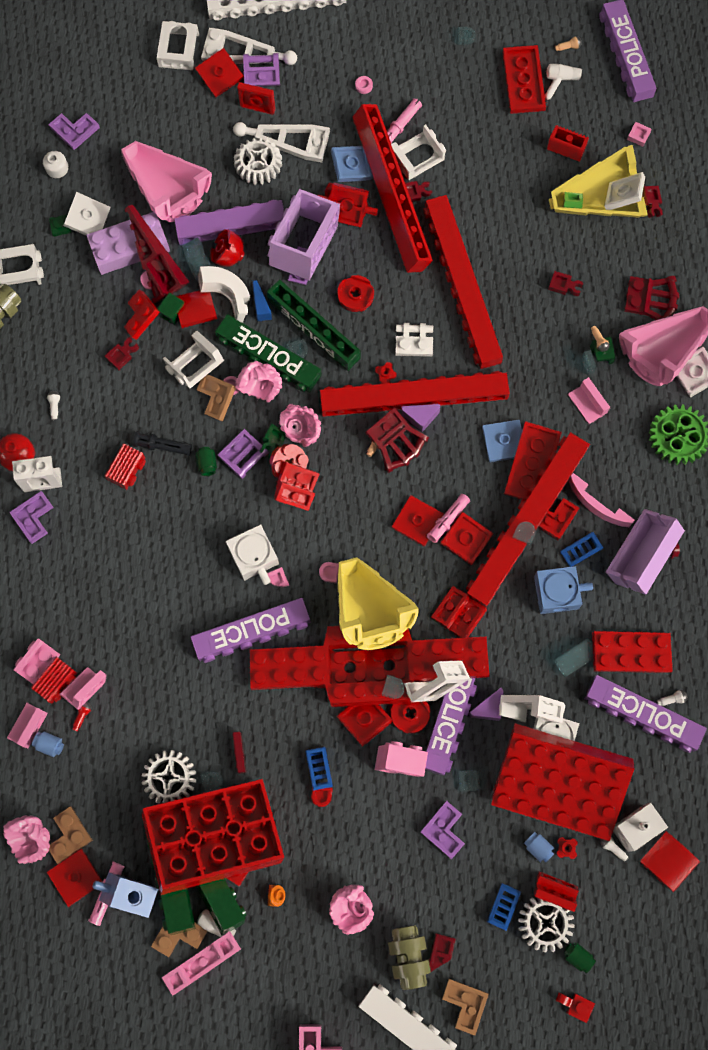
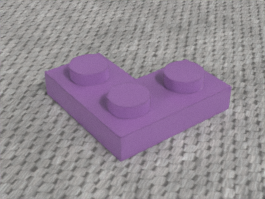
(74, 133)
(27, 516)
(439, 830)

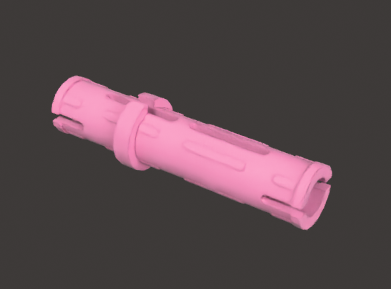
(397, 126)
(443, 524)
(100, 908)

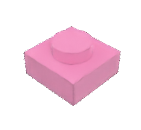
(639, 134)

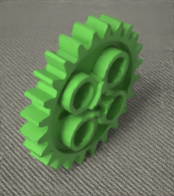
(688, 449)

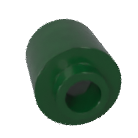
(206, 461)
(579, 957)

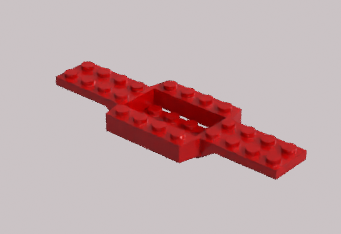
(325, 668)

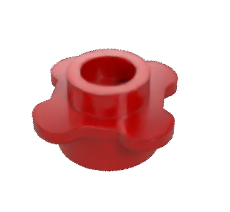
(385, 377)
(562, 852)

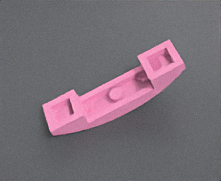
(619, 518)
(201, 963)

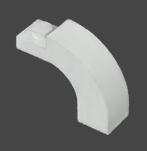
(225, 282)

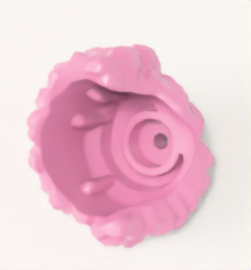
(259, 381)
(305, 421)
(27, 838)
(351, 909)

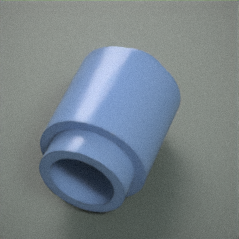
(48, 744)
(539, 847)

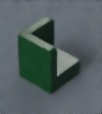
(170, 307)
(603, 356)

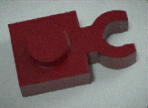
(416, 191)
(652, 199)
(562, 283)
(121, 355)

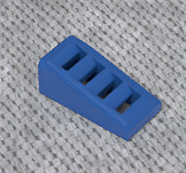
(262, 309)
(592, 536)
(313, 752)
(503, 925)

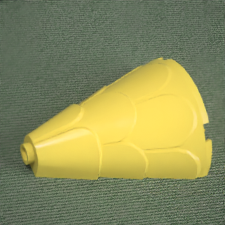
(594, 187)
(370, 607)

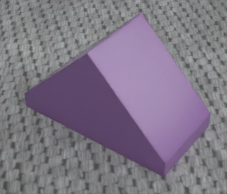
(420, 415)
(489, 708)

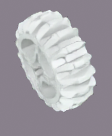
(256, 169)
(169, 768)
(540, 930)

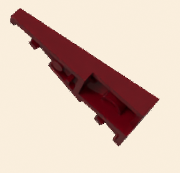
(160, 267)

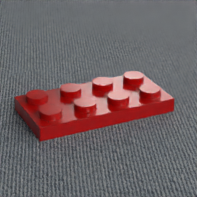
(524, 79)
(532, 454)
(632, 652)

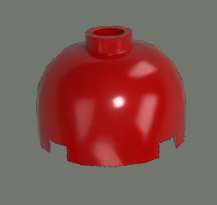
(228, 249)
(15, 448)

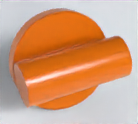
(276, 895)

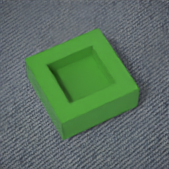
(573, 200)

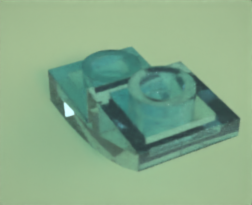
(195, 256)
(575, 657)

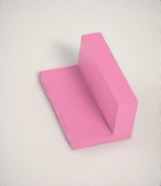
(589, 401)
(83, 687)
(27, 725)

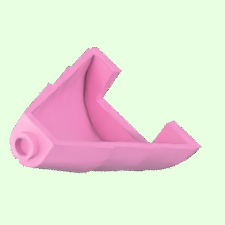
(166, 181)
(665, 345)

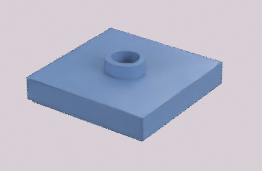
(351, 164)
(502, 439)

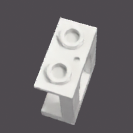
(174, 60)
(426, 137)
(32, 274)
(201, 345)
(33, 472)
(448, 672)
(541, 707)

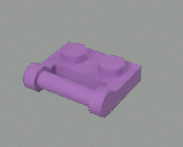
(261, 75)
(238, 449)

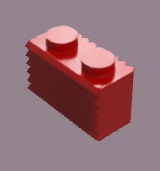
(567, 143)
(125, 466)
(54, 680)

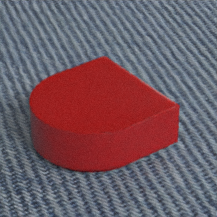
(322, 796)

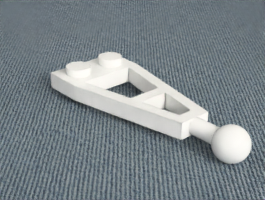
(216, 39)
(315, 146)

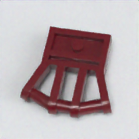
(640, 292)
(387, 430)

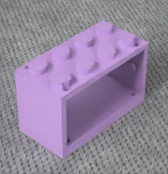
(294, 260)

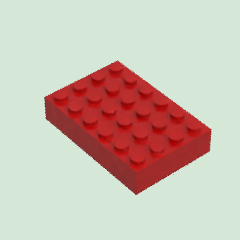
(562, 782)
(212, 836)

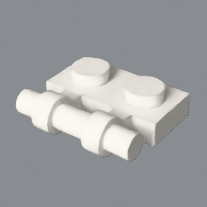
(414, 346)

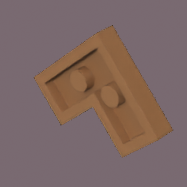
(220, 393)
(73, 838)
(166, 943)
(471, 1002)

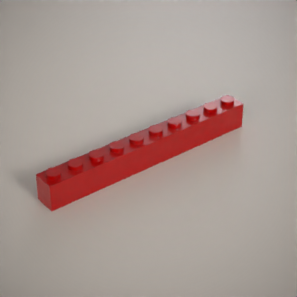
(392, 188)
(463, 282)
(389, 395)
(531, 510)

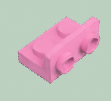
(35, 660)

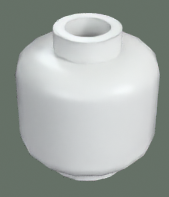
(55, 164)

